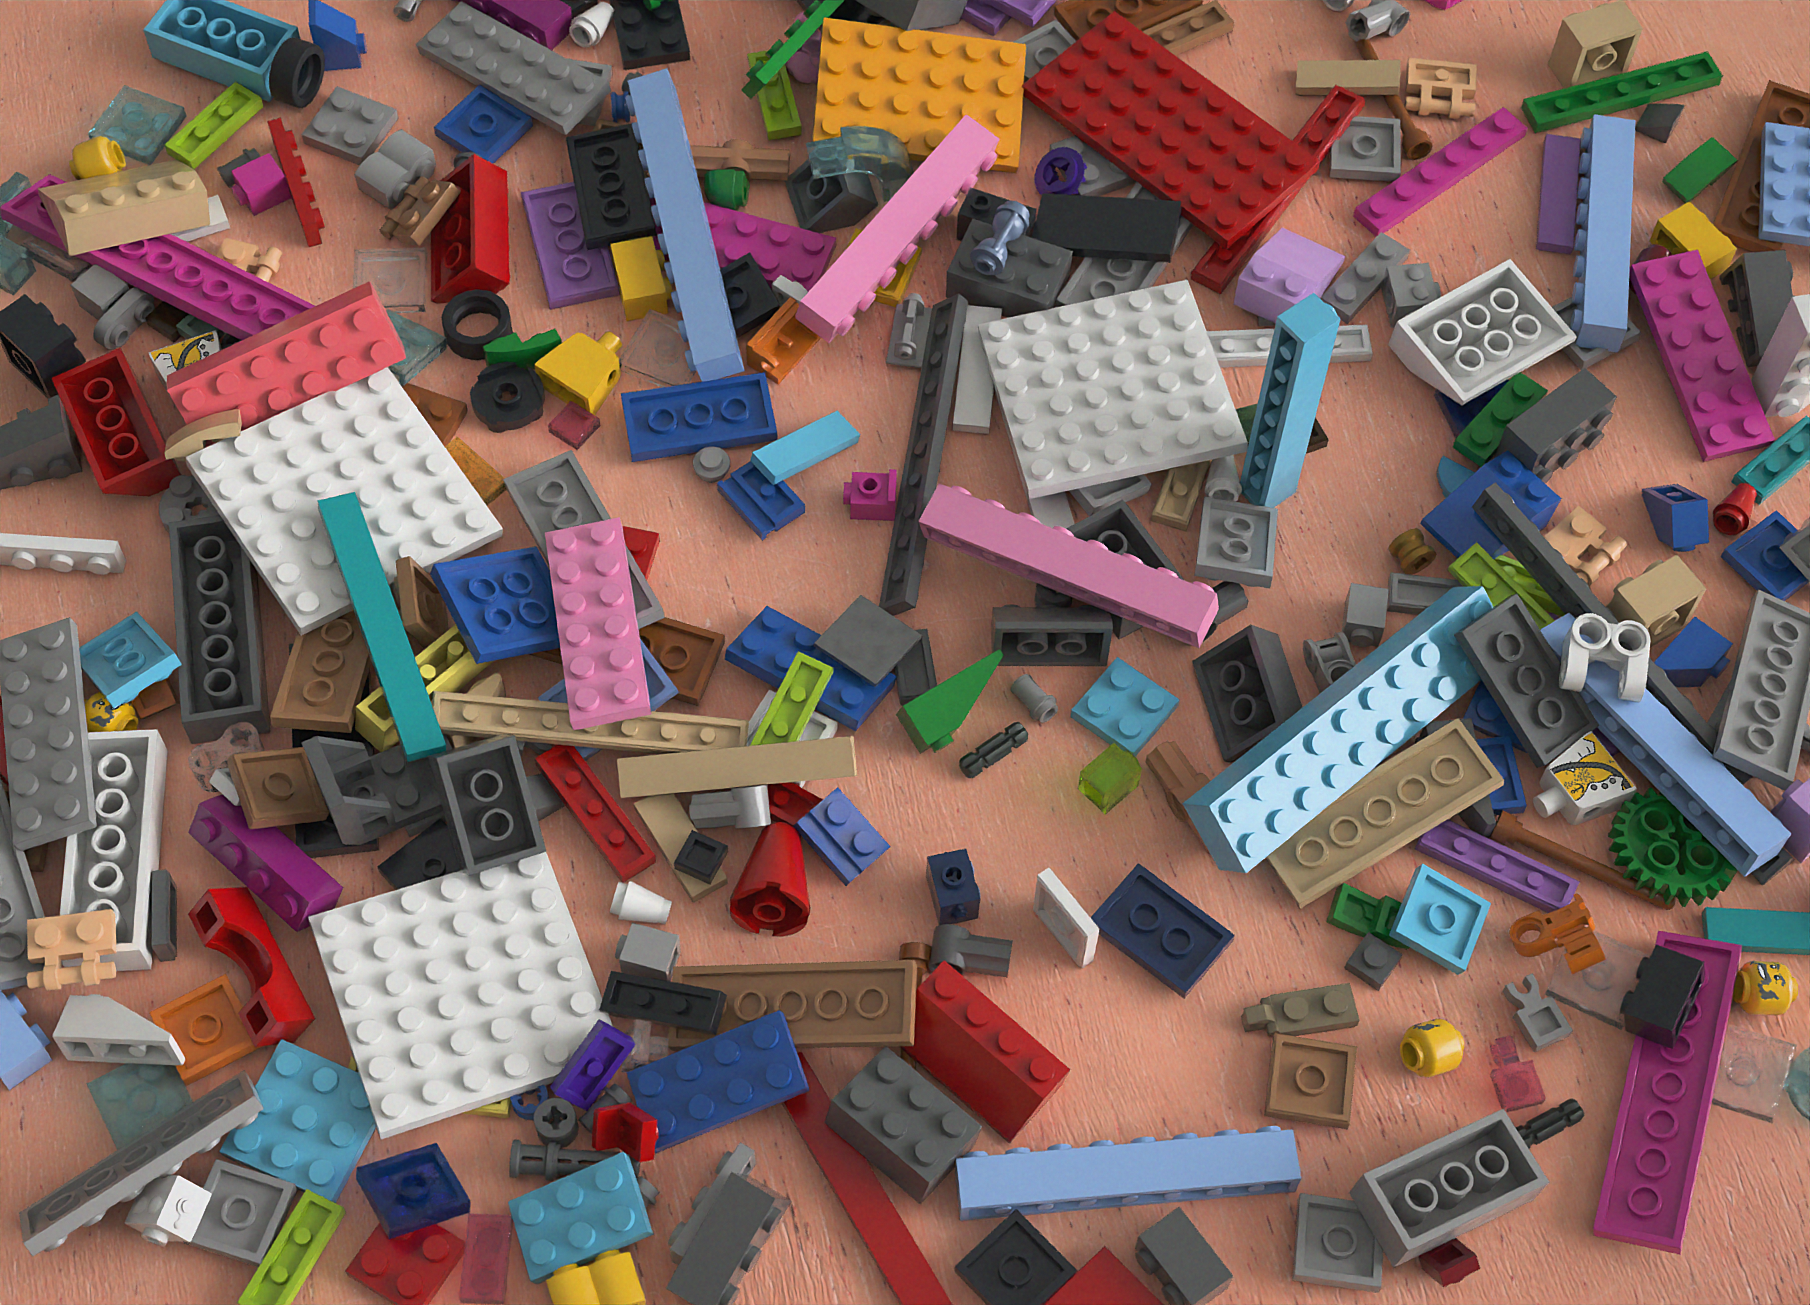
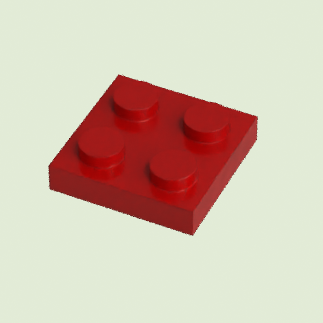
(407, 1266)

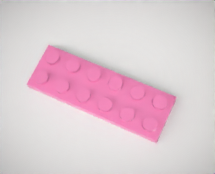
(597, 624)

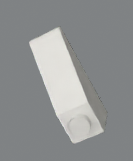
(106, 1031)

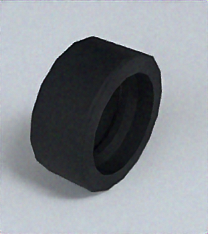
(296, 72)
(472, 303)

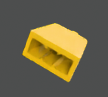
(582, 370)

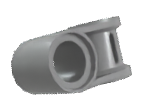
(1328, 659)

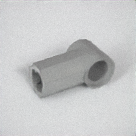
(1377, 18)
(739, 807)

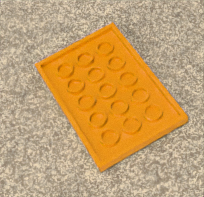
(919, 86)

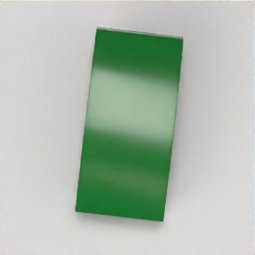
(1699, 170)
(523, 353)

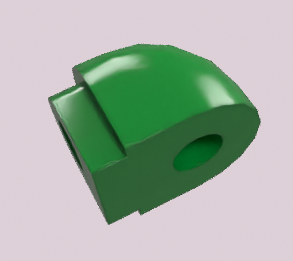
(726, 188)

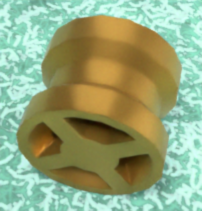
(1412, 551)

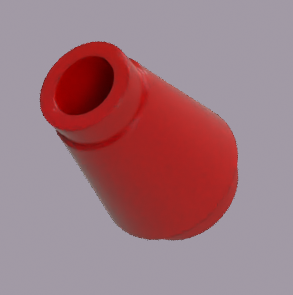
(1735, 510)

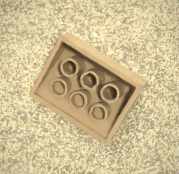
(126, 206)

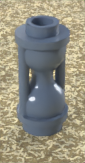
(1008, 224)

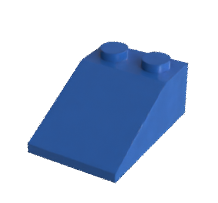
(1460, 527)

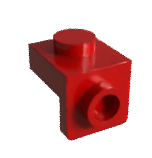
(625, 1128)

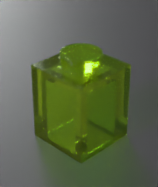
(1110, 777)

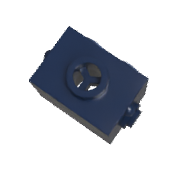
(953, 887)

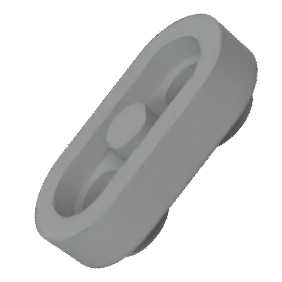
(123, 318)

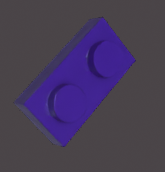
(592, 1065)

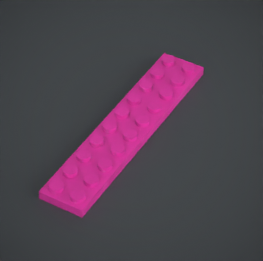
(172, 272)

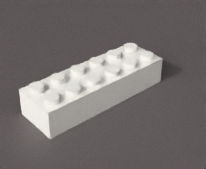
(116, 859)

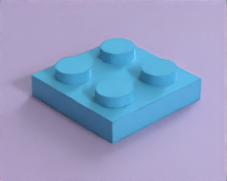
(1124, 707)
(1440, 919)

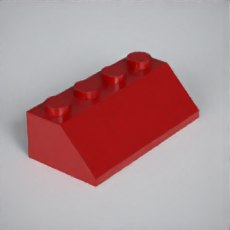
(473, 234)
(116, 426)
(982, 1053)

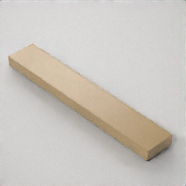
(737, 767)

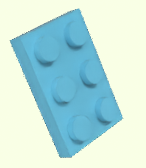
(127, 660)
(580, 1217)

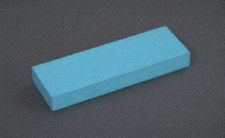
(805, 447)

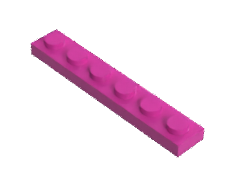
(1440, 172)

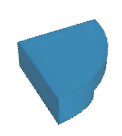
(1451, 475)

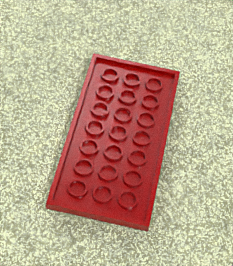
(1170, 128)

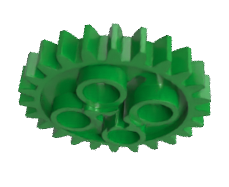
(1673, 844)

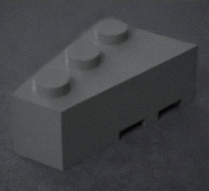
(1760, 296)
(728, 1242)

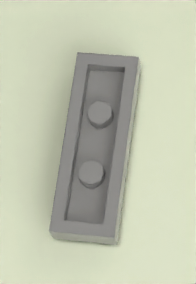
(1364, 276)
(741, 1162)

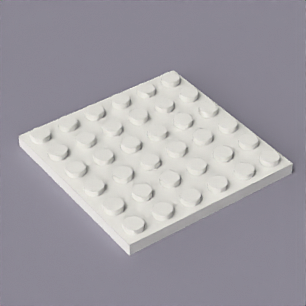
(1110, 389)
(334, 445)
(458, 990)

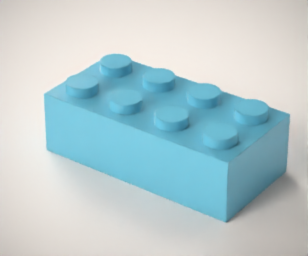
(218, 41)

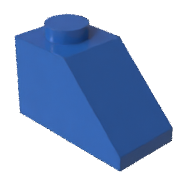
(336, 36)
(1677, 516)
(1695, 655)

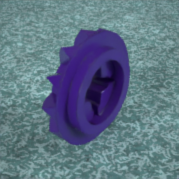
(1069, 161)

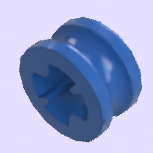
(619, 107)
(528, 1112)

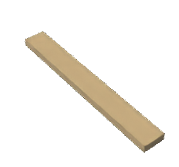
(551, 724)

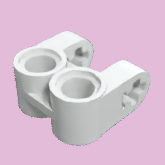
(1606, 648)

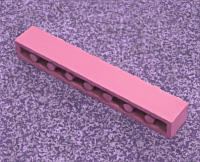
(897, 229)
(1070, 564)

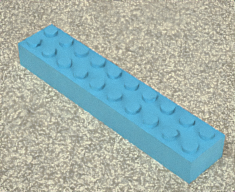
(1338, 735)

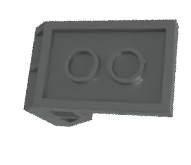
(373, 792)

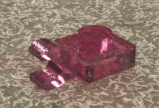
(1514, 1082)

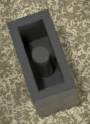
(1182, 1261)

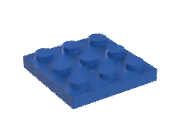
(500, 603)

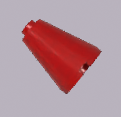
(773, 884)

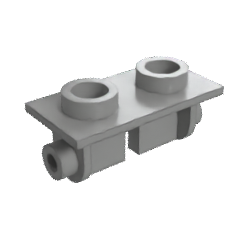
(909, 332)

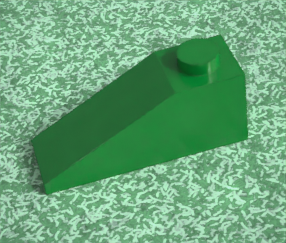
(942, 709)

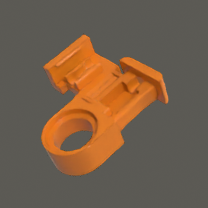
(1568, 927)

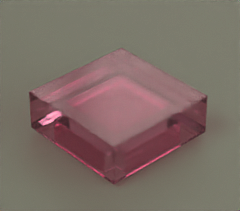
(574, 425)

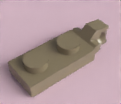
(1303, 1011)

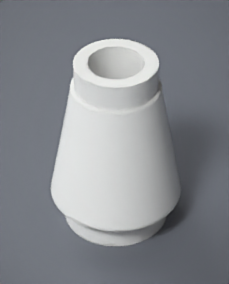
(590, 26)
(1223, 479)
(639, 904)

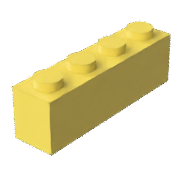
(443, 667)

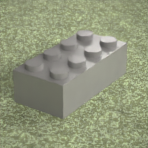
(1448, 1187)

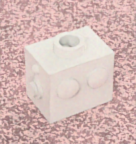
(168, 1210)

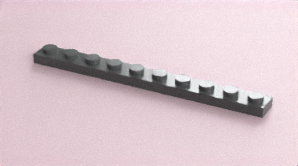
(923, 455)
(1575, 597)

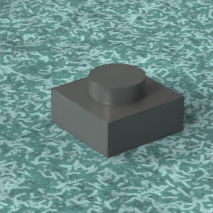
(1373, 961)

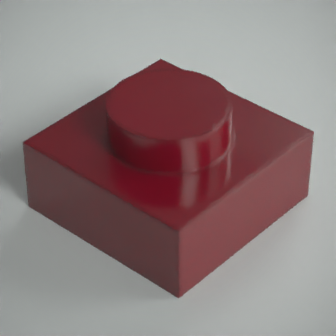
(1449, 1262)

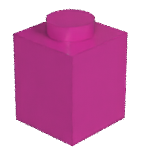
(260, 185)

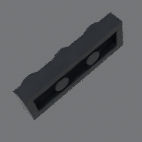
(663, 1002)

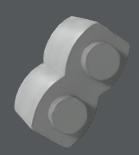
(394, 168)

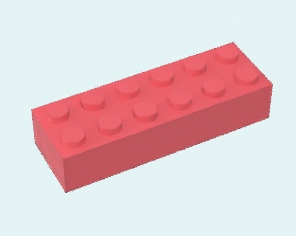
(291, 361)

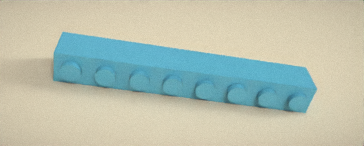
(1288, 401)

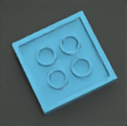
(309, 1125)

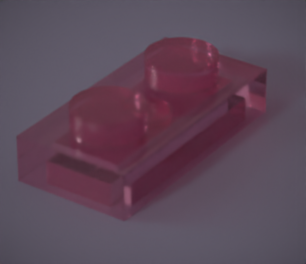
(486, 1259)

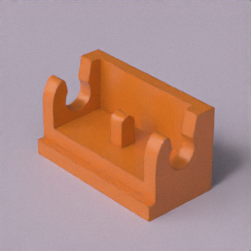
(780, 343)

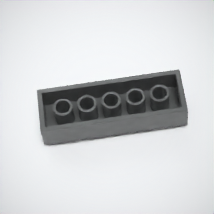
(217, 630)

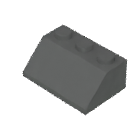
(1051, 635)
(1246, 689)

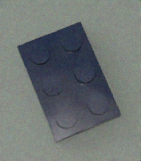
(1161, 930)

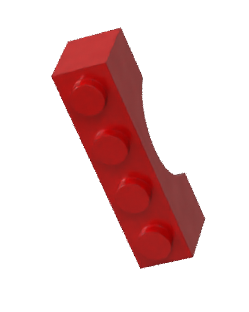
(234, 926)

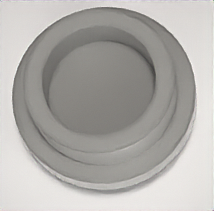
(711, 464)

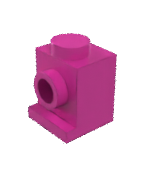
(871, 495)

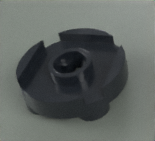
(511, 414)

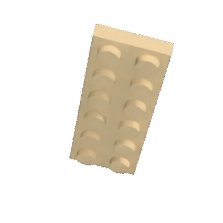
(1385, 812)

